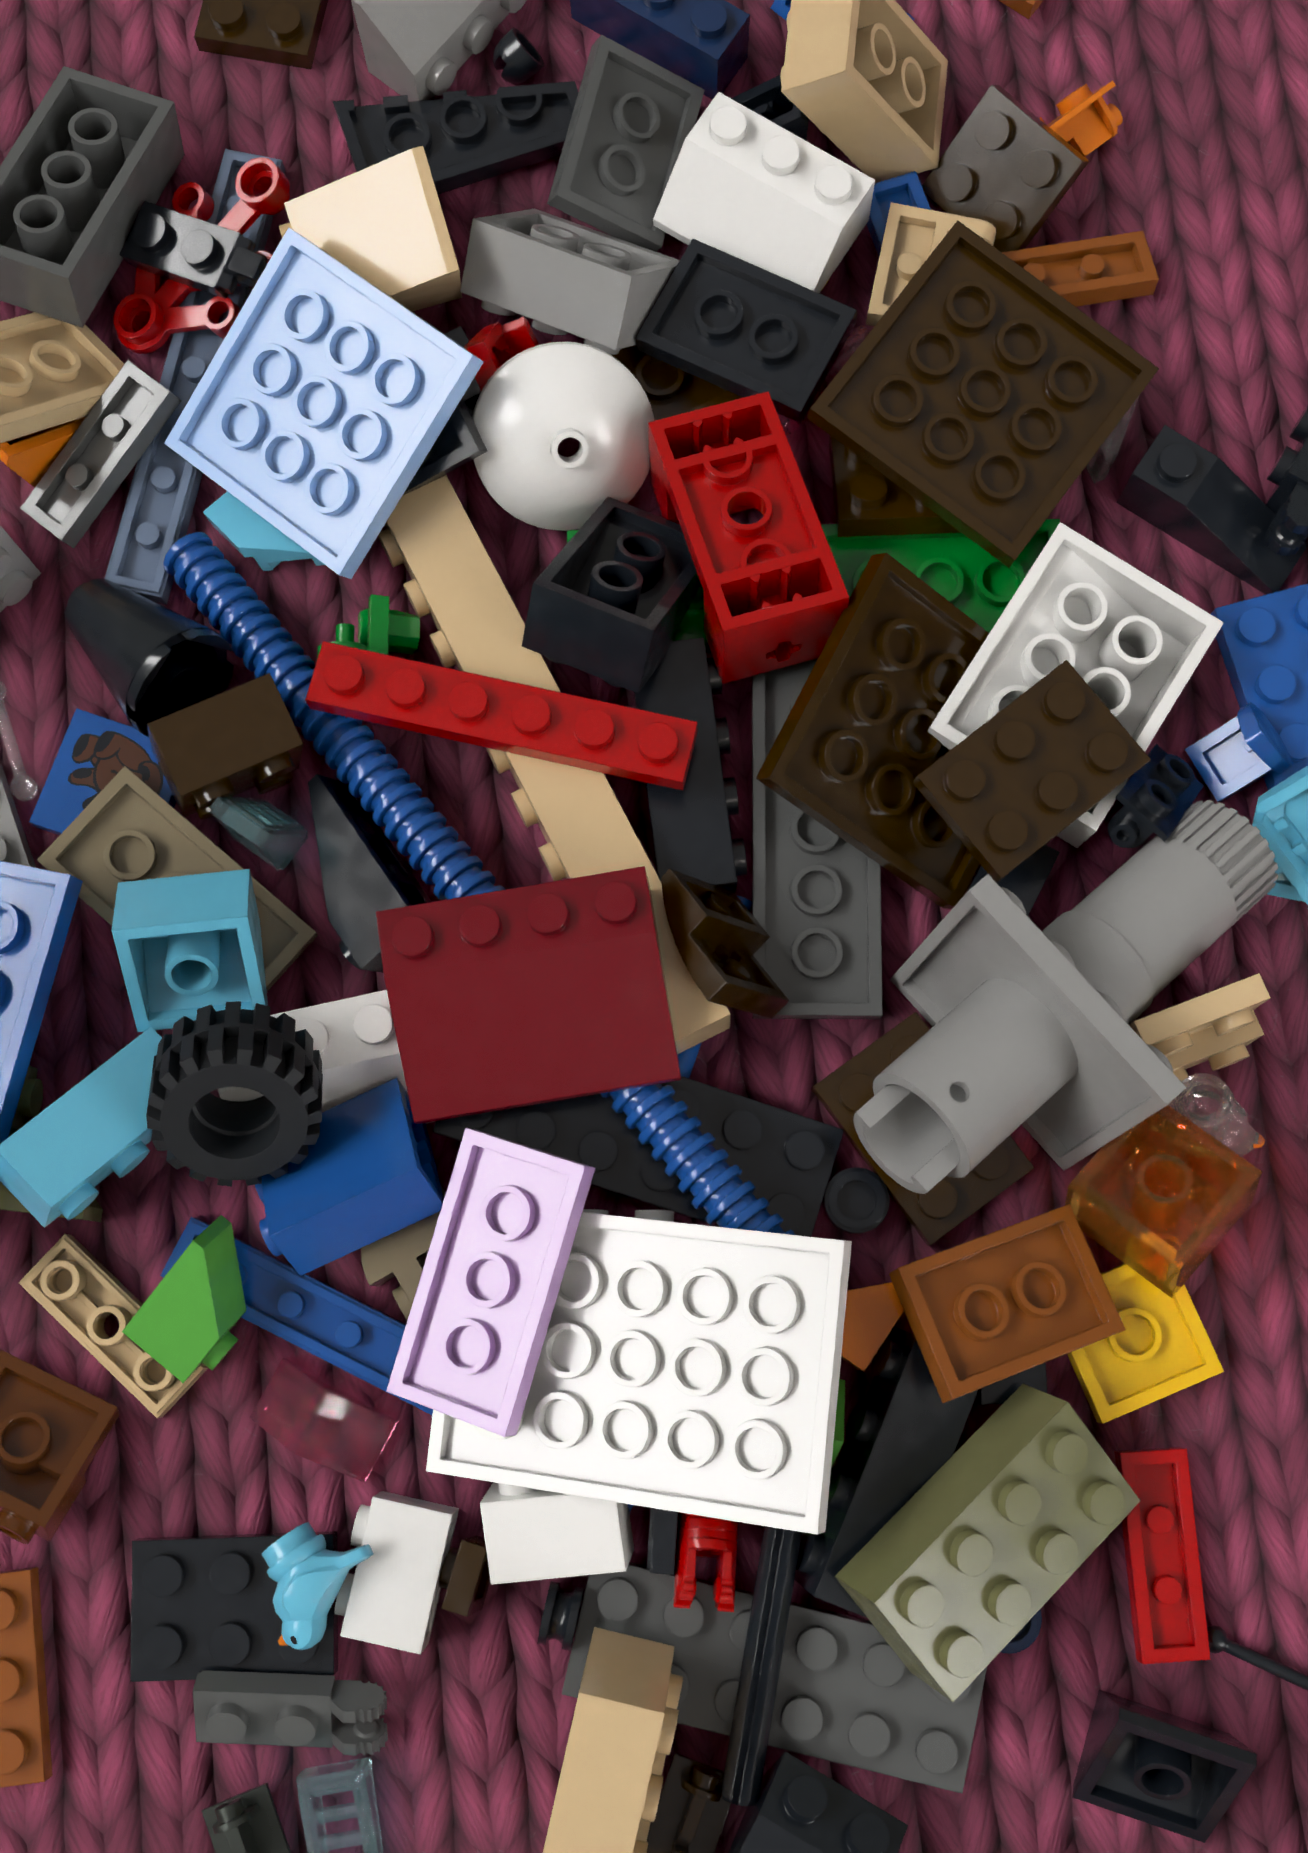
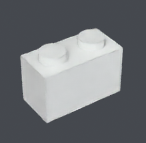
(552, 1534)
(397, 1588)

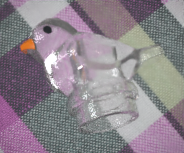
(1213, 1108)

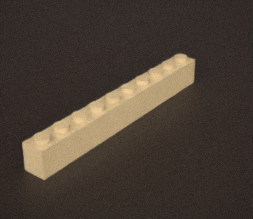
(484, 637)

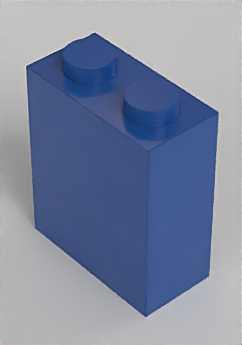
(357, 1183)

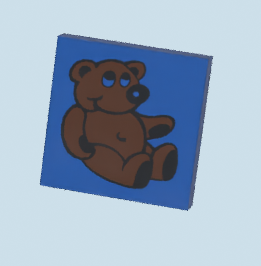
(87, 761)

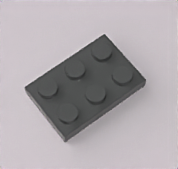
(623, 143)

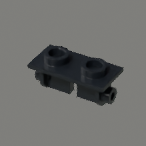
(1153, 799)

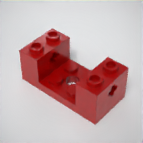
(764, 583)

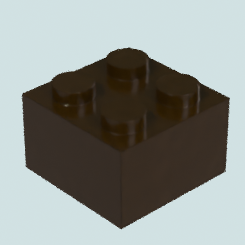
(227, 746)

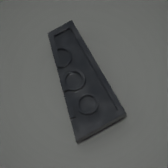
(463, 134)

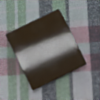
(718, 944)

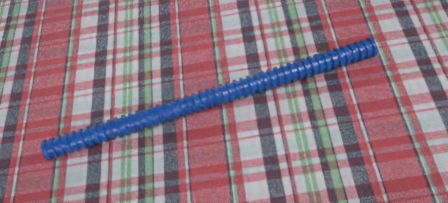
(434, 848)

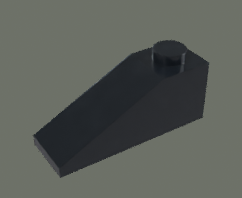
(1206, 509)
(358, 871)

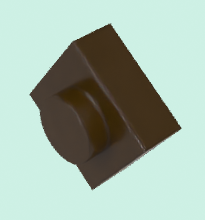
(465, 1577)

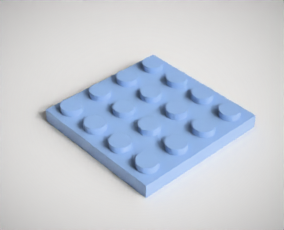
(322, 403)

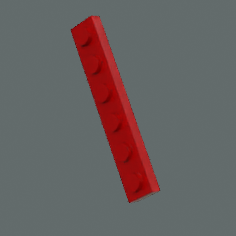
(502, 715)

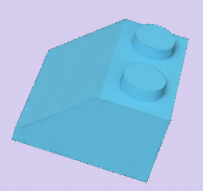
(189, 945)

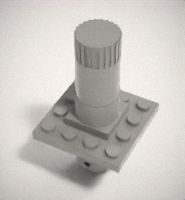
(1040, 1019)

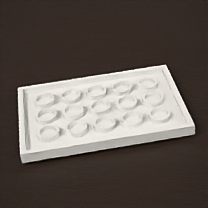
(679, 1376)

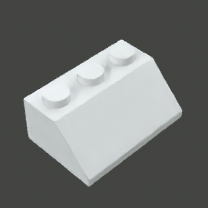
(764, 195)
(354, 1044)

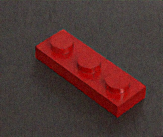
(1163, 1558)

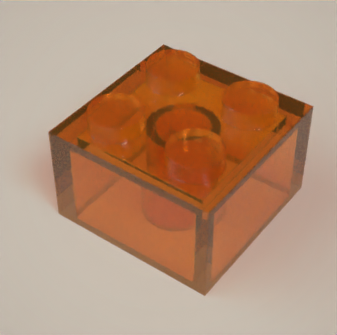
(1162, 1197)

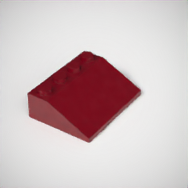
(528, 995)

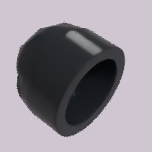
(516, 57)

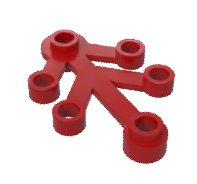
(152, 311)

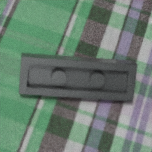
(100, 454)

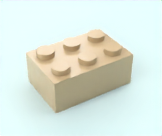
(867, 82)
(616, 1747)

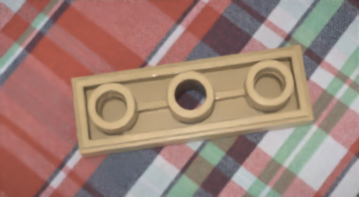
(80, 1297)

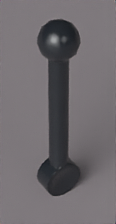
(1220, 1642)

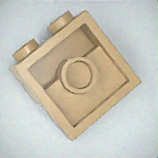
(1207, 1027)

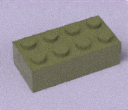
(988, 1540)

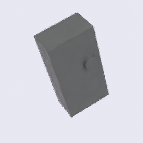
(77, 190)

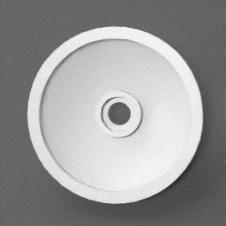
(552, 396)

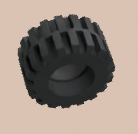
(230, 1136)

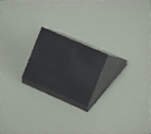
(1160, 1767)

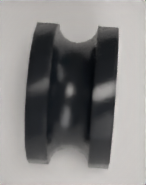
(560, 1615)

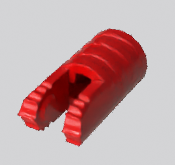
(705, 1539)

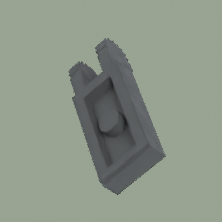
(289, 1711)

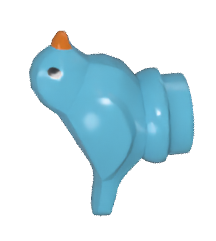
(307, 1582)

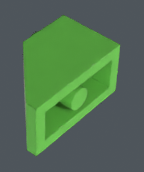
(194, 1306)

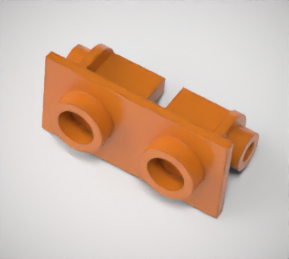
(1086, 118)

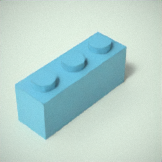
(83, 1136)

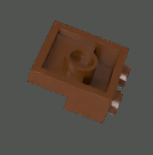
(45, 1446)

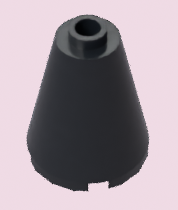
(147, 652)

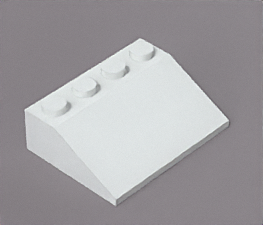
(1110, 623)

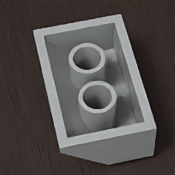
(425, 42)
(564, 277)

